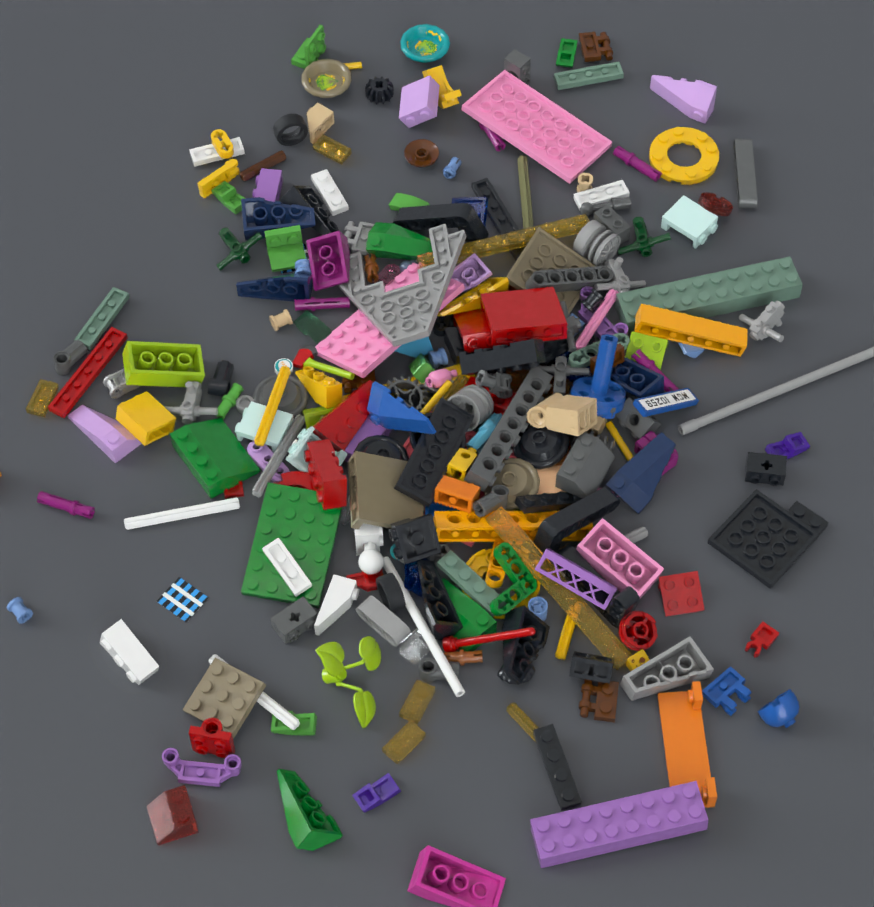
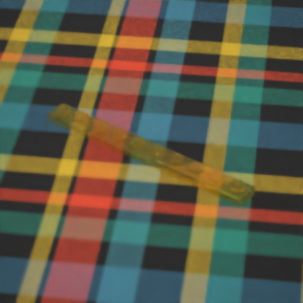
(512, 240)
(571, 603)

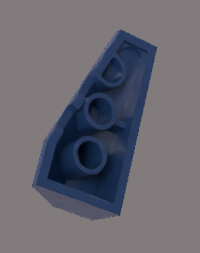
(266, 215)
(638, 379)
(641, 474)

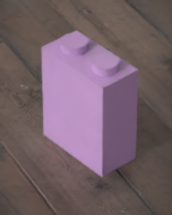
(419, 101)

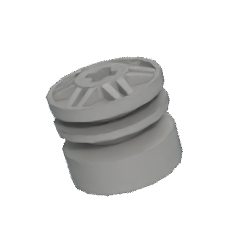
(596, 243)
(475, 401)

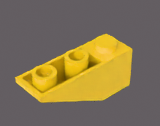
(322, 388)

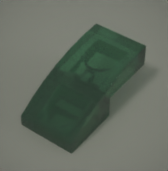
(312, 326)

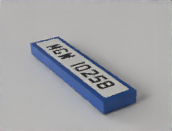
(665, 402)

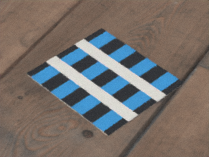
(182, 599)

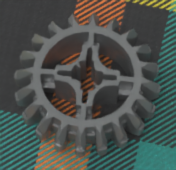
(413, 389)

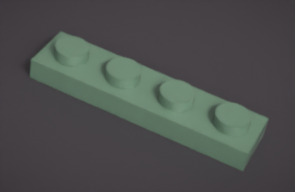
(588, 75)
(102, 317)
(468, 580)

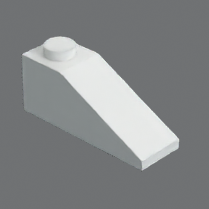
(336, 602)

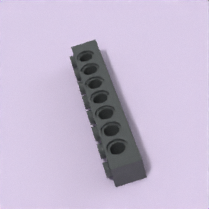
(507, 430)

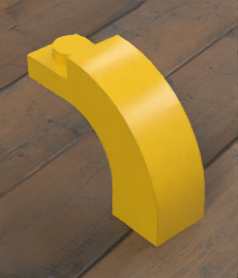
(447, 95)

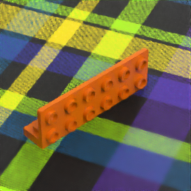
(686, 741)

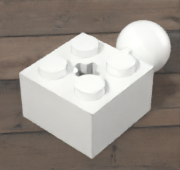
(368, 544)

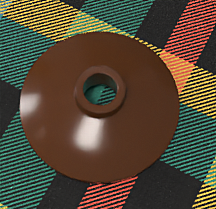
(421, 153)

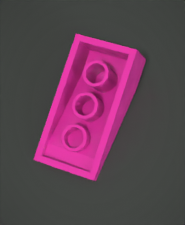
(454, 881)

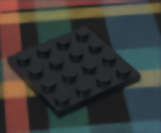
(763, 538)

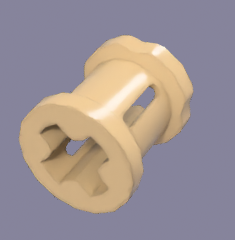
(585, 181)
(280, 320)

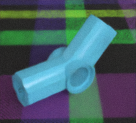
(485, 430)

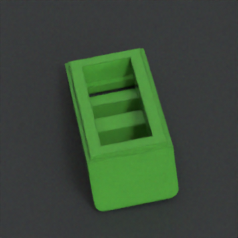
(421, 368)

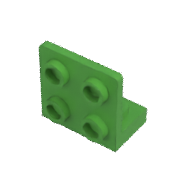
(310, 49)
(284, 247)

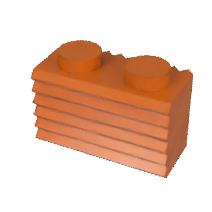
(456, 494)

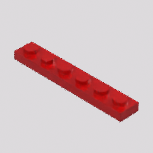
(87, 372)

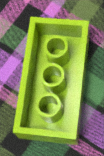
(162, 364)

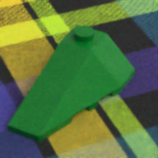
(396, 242)
(474, 618)
(305, 819)

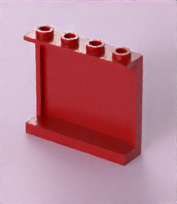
(524, 315)
(473, 329)

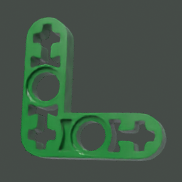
(518, 584)

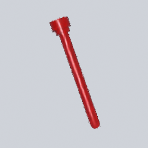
(451, 644)

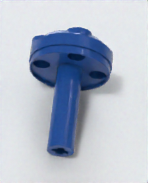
(608, 393)

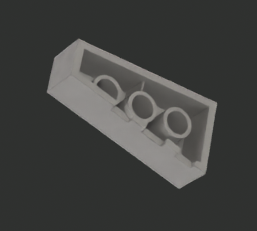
(668, 670)

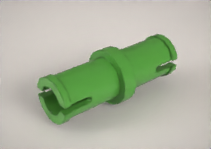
(229, 400)

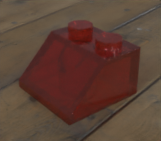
(172, 815)

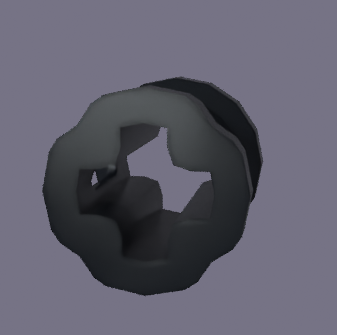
(592, 300)

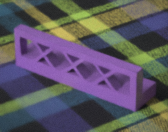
(579, 571)

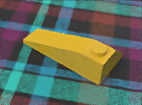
(472, 299)

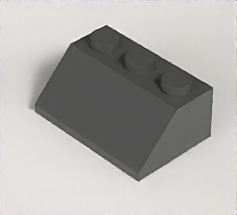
(584, 466)

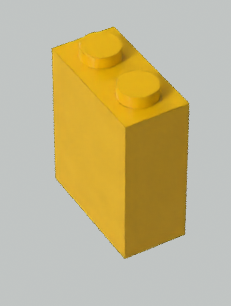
(145, 418)

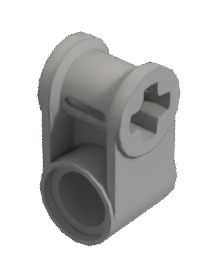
(118, 384)

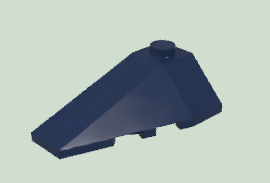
(280, 287)

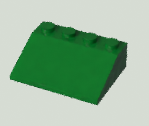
(213, 455)

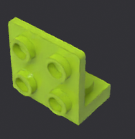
(651, 346)

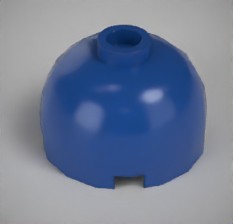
(781, 710)

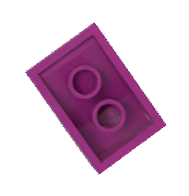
(329, 260)

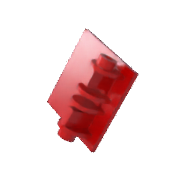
(681, 593)

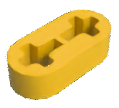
(218, 145)

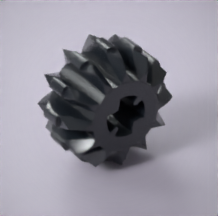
(379, 90)

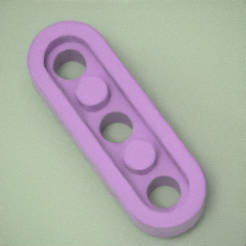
(261, 455)

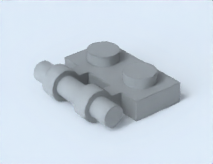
(361, 232)

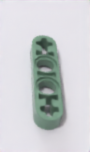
(581, 354)

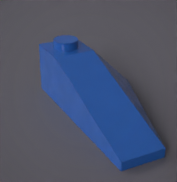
(395, 413)

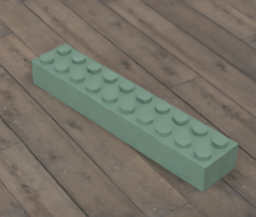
(716, 292)

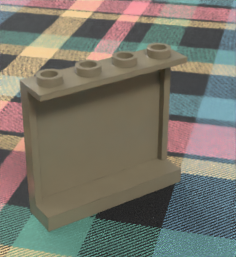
(373, 491)

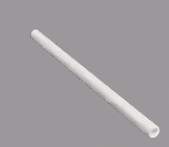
(426, 633)

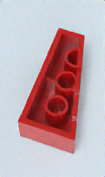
(345, 419)

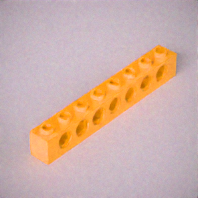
(465, 527)

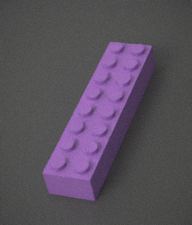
(619, 824)

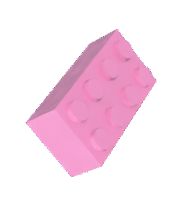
(619, 559)

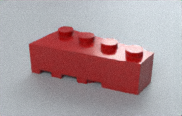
(327, 474)

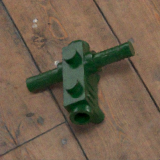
(643, 241)
(238, 250)

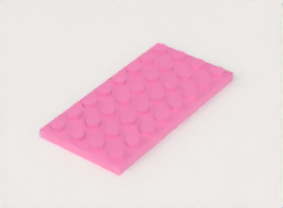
(537, 126)
(359, 344)

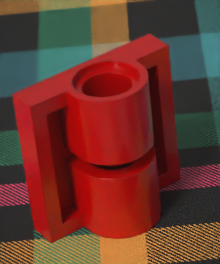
(211, 739)

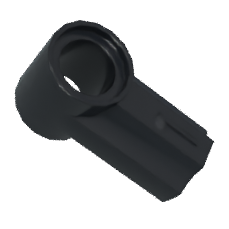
(220, 383)

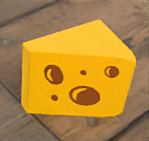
(637, 660)

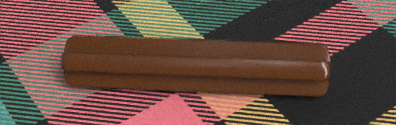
(265, 163)

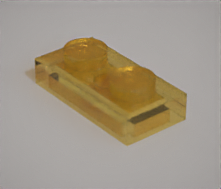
(332, 149)
(42, 398)
(417, 701)
(404, 742)

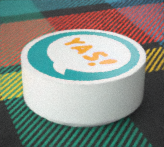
(283, 362)

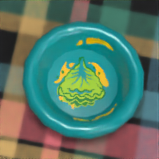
(425, 43)

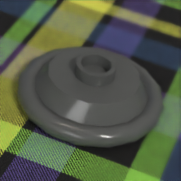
(293, 398)

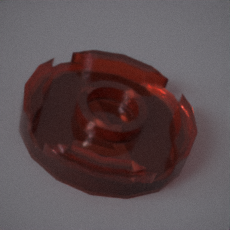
(715, 205)

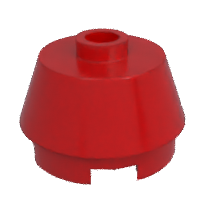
(638, 630)

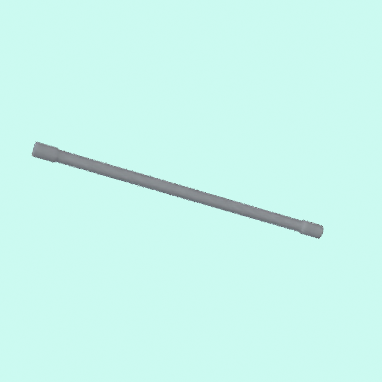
(694, 424)

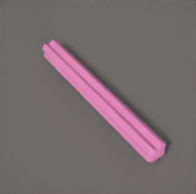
(596, 319)

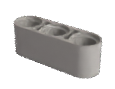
(383, 621)

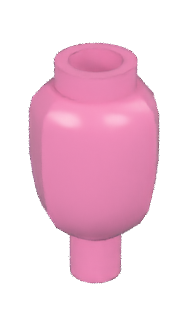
(438, 377)

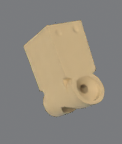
(564, 414)

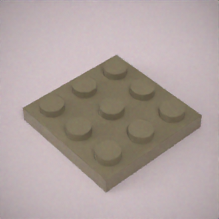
(224, 695)

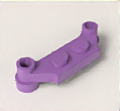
(606, 326)
(201, 772)

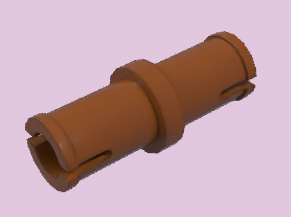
(371, 268)
(464, 656)

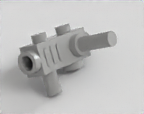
(619, 280)
(763, 325)
(190, 406)

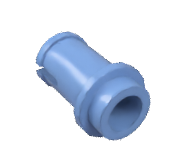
(450, 170)

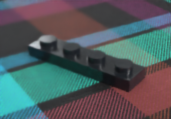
(545, 502)
(557, 767)

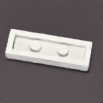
(208, 153)
(329, 192)
(602, 194)
(287, 567)

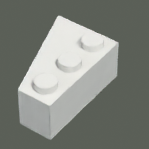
(128, 652)

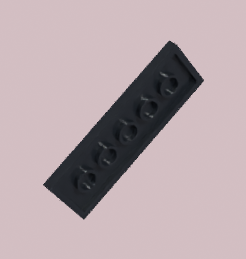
(434, 452)

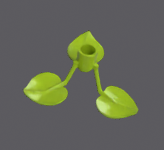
(334, 672)

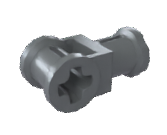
(497, 383)

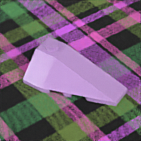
(691, 98)
(471, 272)
(104, 432)

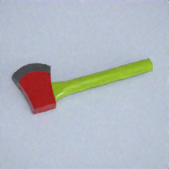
(305, 358)

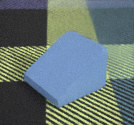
(691, 351)

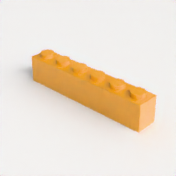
(691, 330)

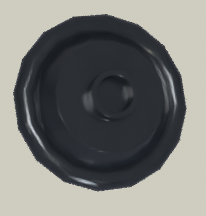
(383, 446)
(541, 447)

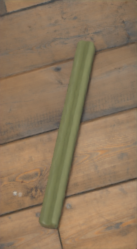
(525, 192)

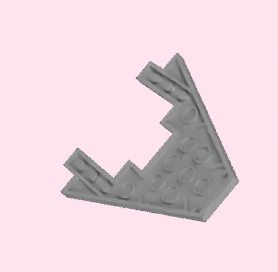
(411, 309)

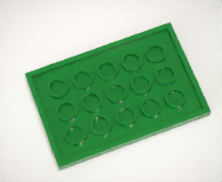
(306, 533)

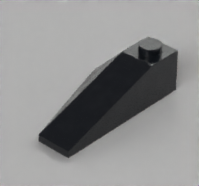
(308, 197)
(438, 607)
(523, 650)

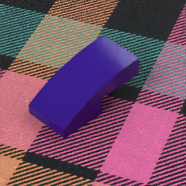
(790, 446)
(376, 794)

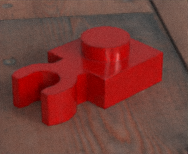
(762, 637)

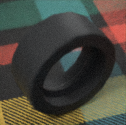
(294, 137)
(390, 592)

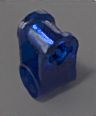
(412, 578)

